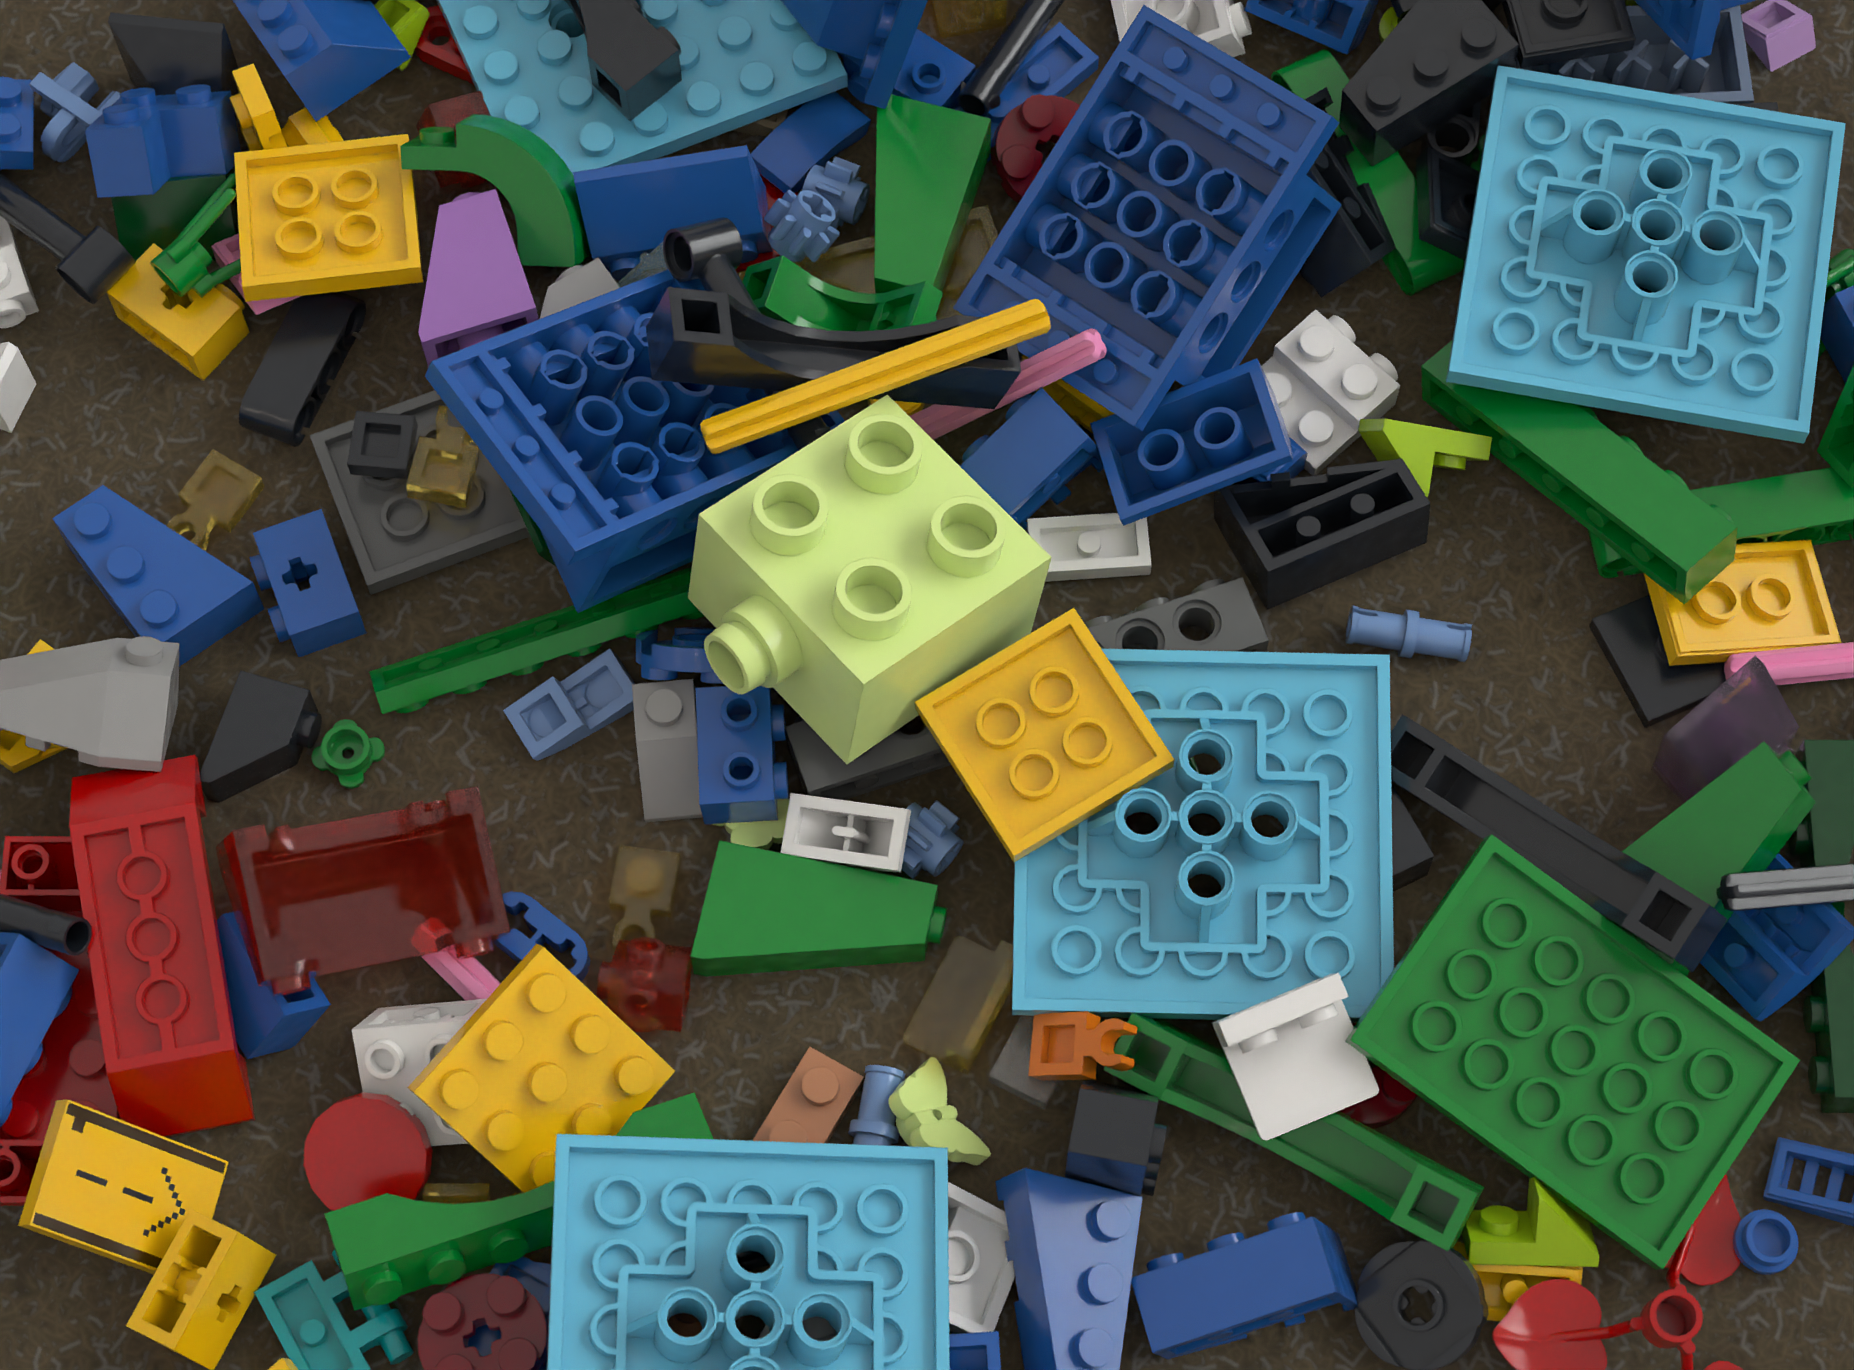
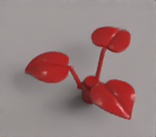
(1560, 1320)

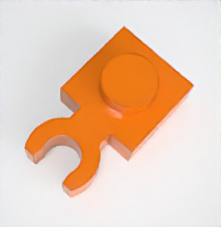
(1073, 1043)

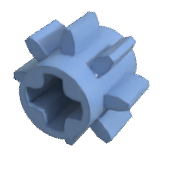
(841, 188)
(801, 225)
(930, 840)

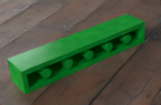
(1594, 479)

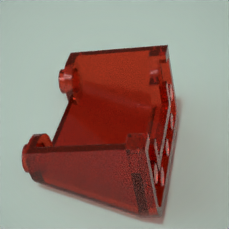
(364, 890)

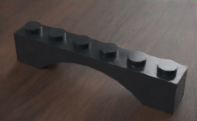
(627, 54)
(724, 343)
(1579, 861)

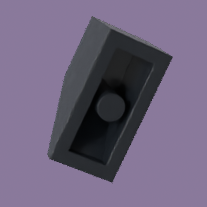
(258, 735)

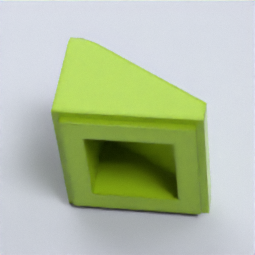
(406, 21)

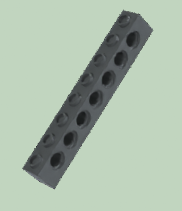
(1215, 606)

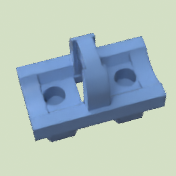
(67, 105)

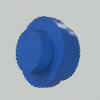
(1765, 1242)

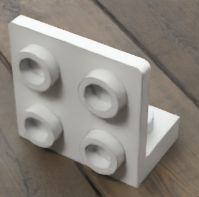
(397, 1046)
(1295, 1057)

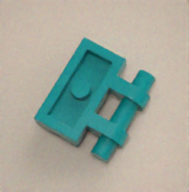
(314, 1330)

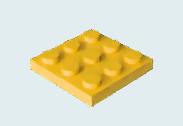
(326, 218)
(1044, 734)
(536, 1066)

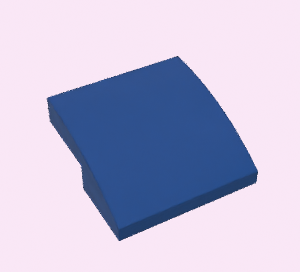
(1775, 952)

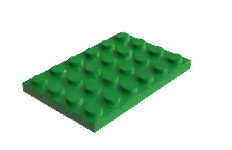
(1573, 1051)

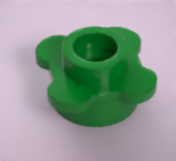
(340, 738)

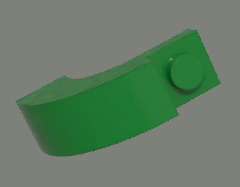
(524, 171)
(799, 298)

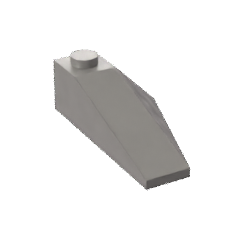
(97, 697)

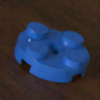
(682, 654)

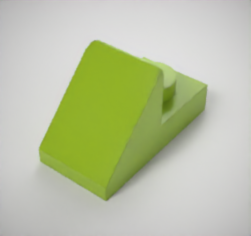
(1423, 446)
(1541, 1236)

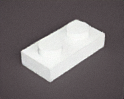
(1092, 546)

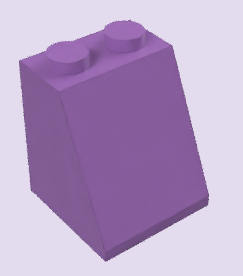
(472, 278)

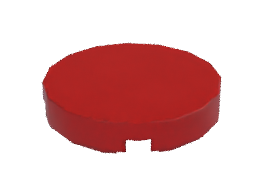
(366, 1150)

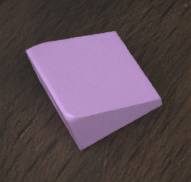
(1778, 32)

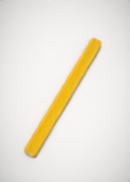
(875, 376)

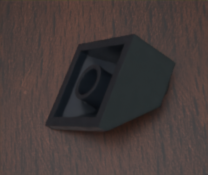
(174, 53)

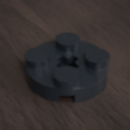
(1457, 1308)

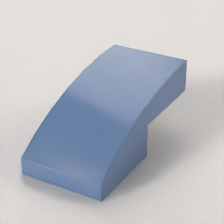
(572, 709)

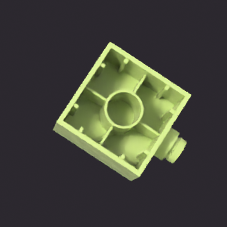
(861, 578)

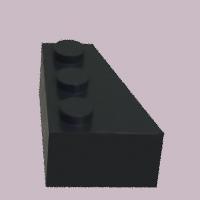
(1424, 75)
(1358, 230)
(1321, 527)
(1116, 1139)

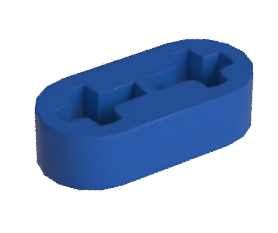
(546, 929)

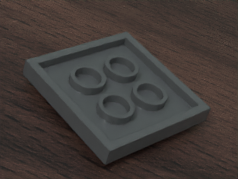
(406, 536)

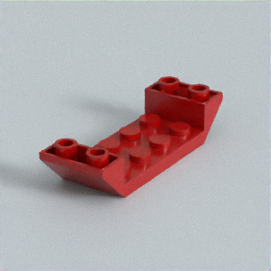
(157, 949)
(72, 1052)

